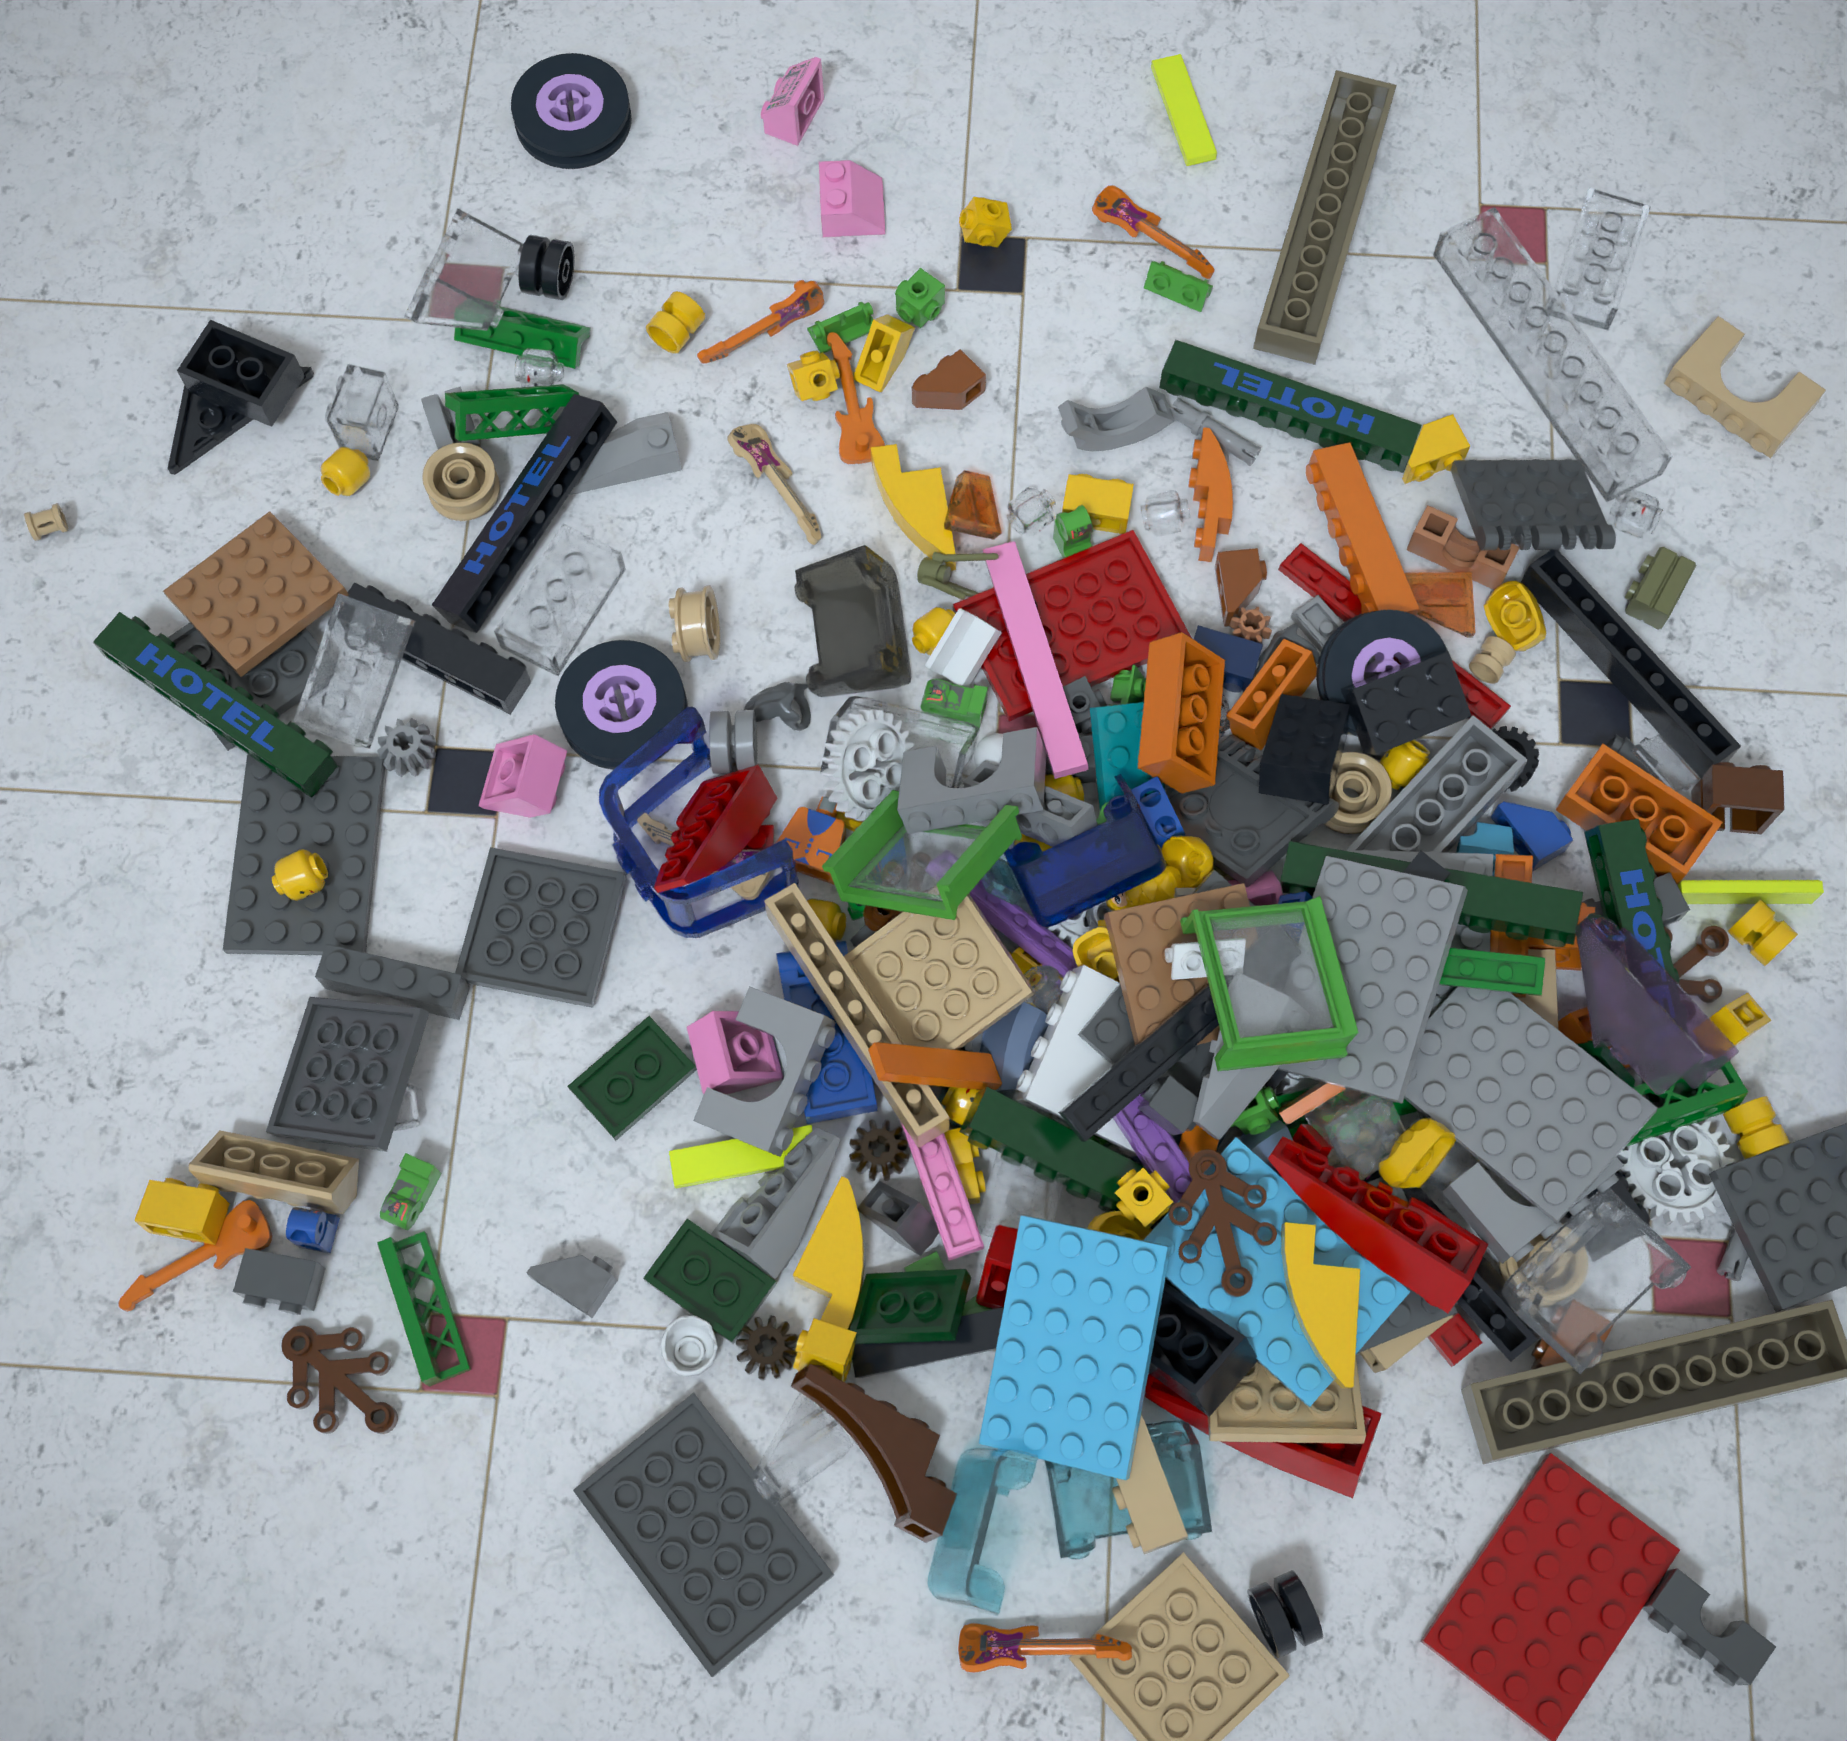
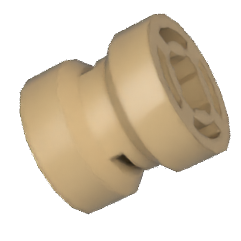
(1490, 663)

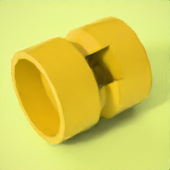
(674, 323)
(1762, 932)
(1756, 1127)

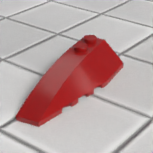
(716, 826)
(1395, 1235)
(1325, 1464)

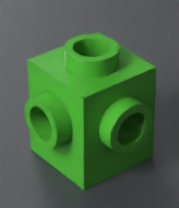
(920, 298)
(1259, 1113)

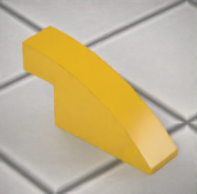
(914, 501)
(835, 1257)
(1323, 1302)

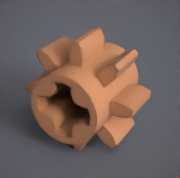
(1251, 620)

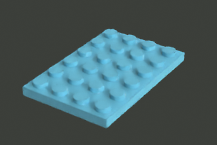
(1266, 1310)
(1075, 1346)

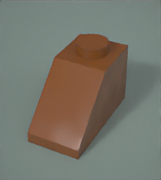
(1238, 580)

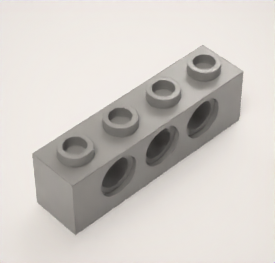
(1058, 822)

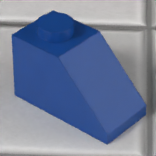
(1534, 831)

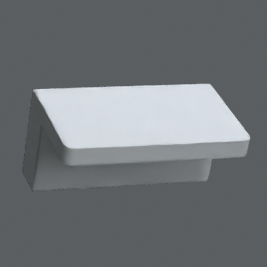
(963, 648)

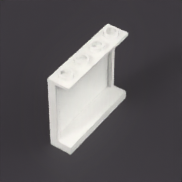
(1062, 1059)

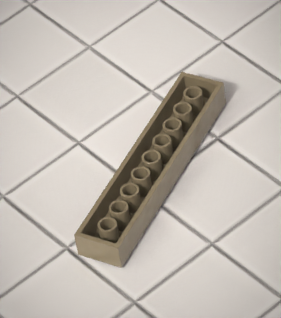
(1324, 218)
(1657, 1382)

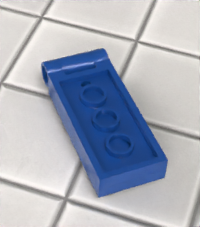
(844, 1082)

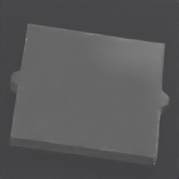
(1665, 763)

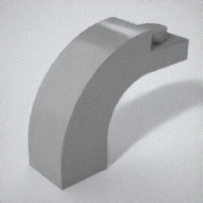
(1116, 425)

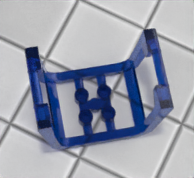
(675, 904)

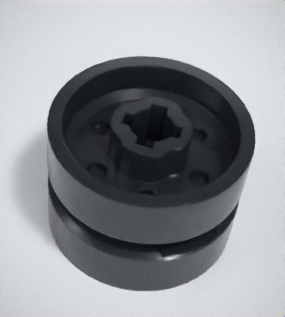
(546, 267)
(1285, 1614)

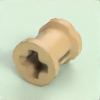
(46, 522)

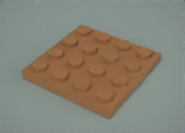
(255, 593)
(1139, 946)

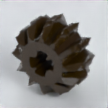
(871, 1140)
(755, 1344)

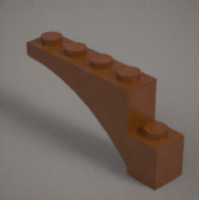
(894, 1445)

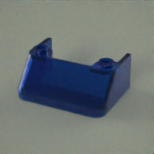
(1089, 865)

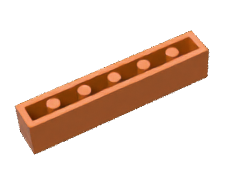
(1359, 531)

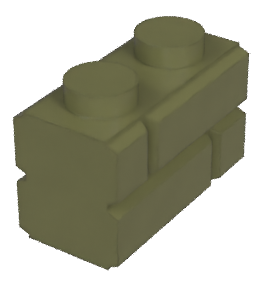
(1659, 588)

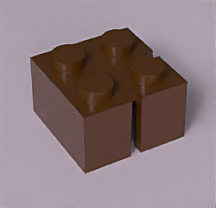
(1750, 793)

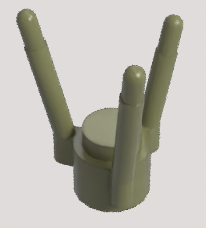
(936, 573)

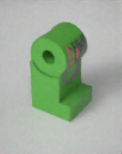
(1072, 531)
(955, 701)
(409, 1192)

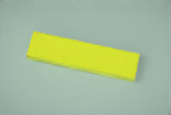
(1183, 110)
(1750, 891)
(726, 1160)

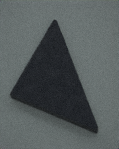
(205, 425)

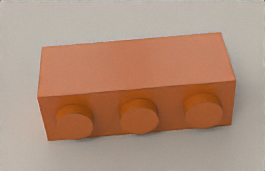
(1285, 672)

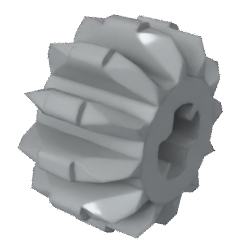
(393, 745)

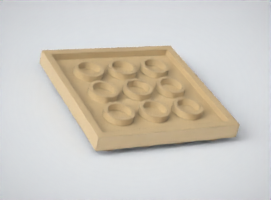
(939, 977)
(1269, 1412)
(1190, 1665)

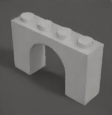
(930, 805)
(804, 1039)
(1502, 1221)

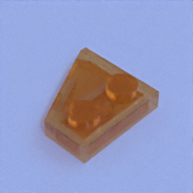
(973, 507)
(1445, 599)

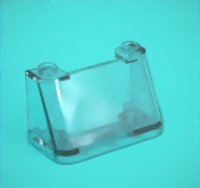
(1086, 1507)
(955, 1566)

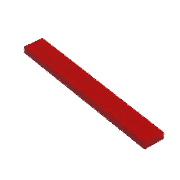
(1335, 590)

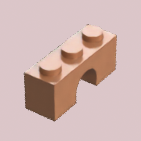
(1441, 543)

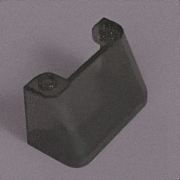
(855, 624)

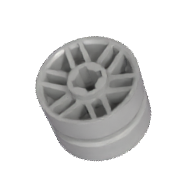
(443, 420)
(732, 741)

